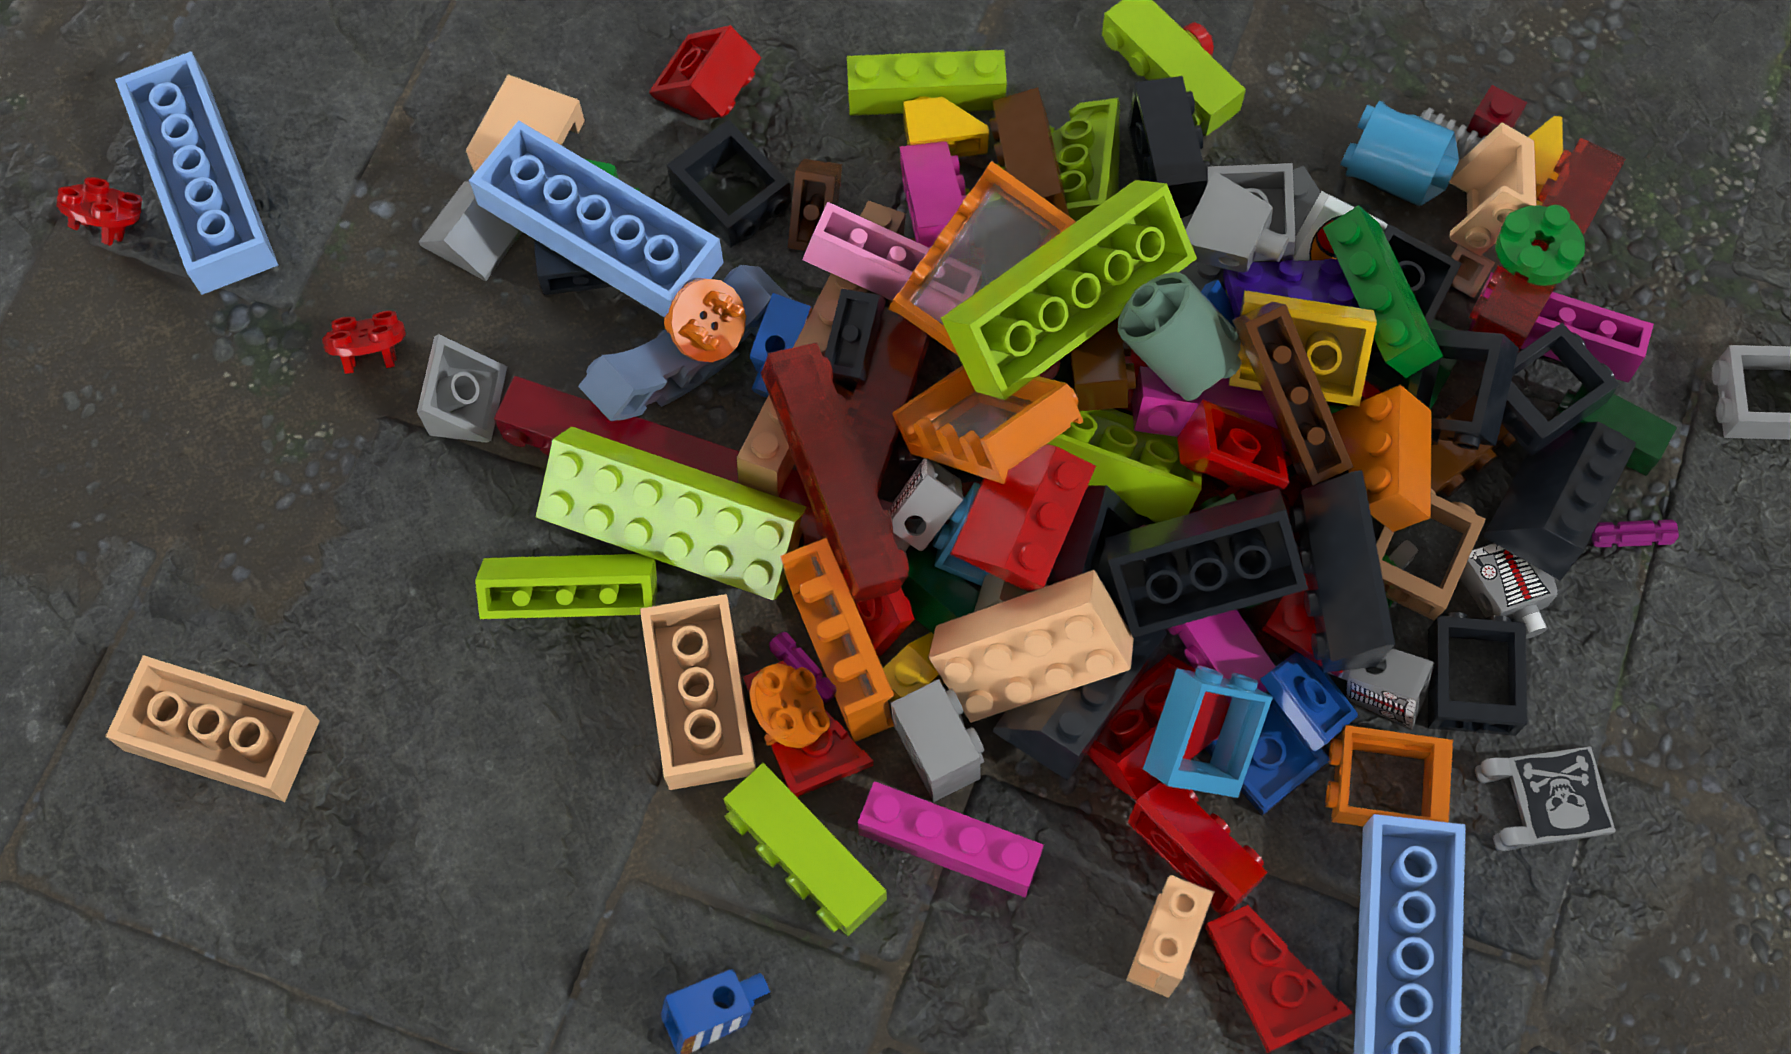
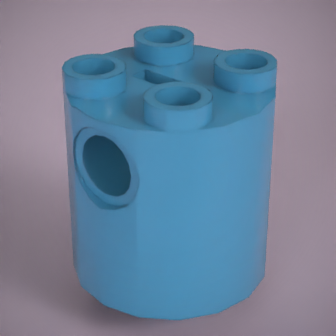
(1402, 154)

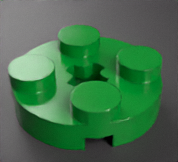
(1546, 224)

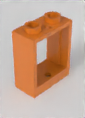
(1436, 779)

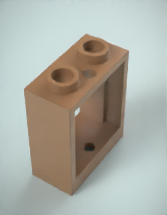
(1416, 592)

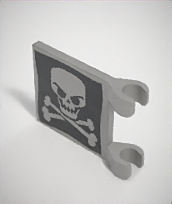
(1555, 796)

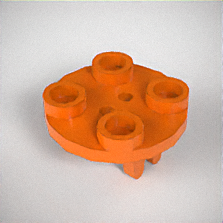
(694, 334)
(788, 705)

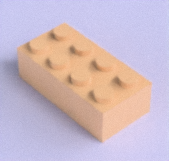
(1032, 646)
(697, 692)
(213, 728)

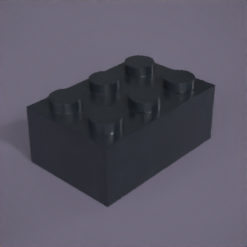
(1168, 141)

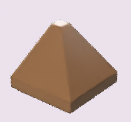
(1471, 272)

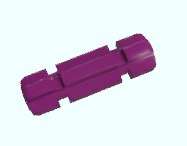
(1635, 533)
(784, 648)

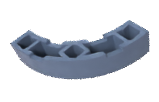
(657, 370)

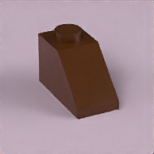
(813, 187)

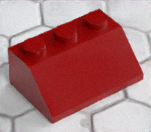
(1021, 524)
(1129, 734)
(1197, 845)

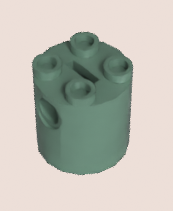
(1180, 335)

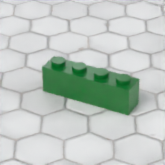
(1382, 287)

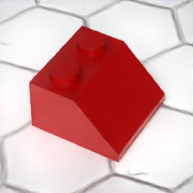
(707, 73)
(1233, 449)

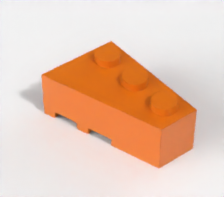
(1393, 448)

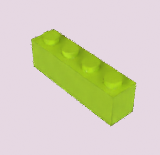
(1164, 50)
(963, 77)
(566, 586)
(805, 850)

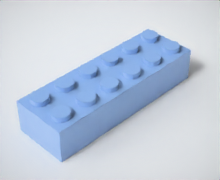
(196, 173)
(594, 218)
(1410, 937)

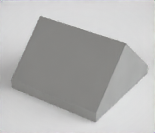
(470, 235)
(460, 392)

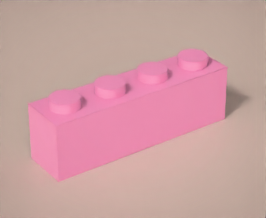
(863, 252)

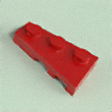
(820, 763)
(1271, 982)

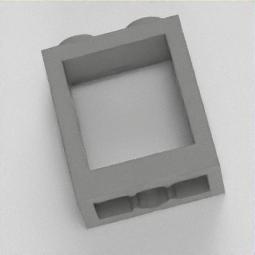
(1732, 402)

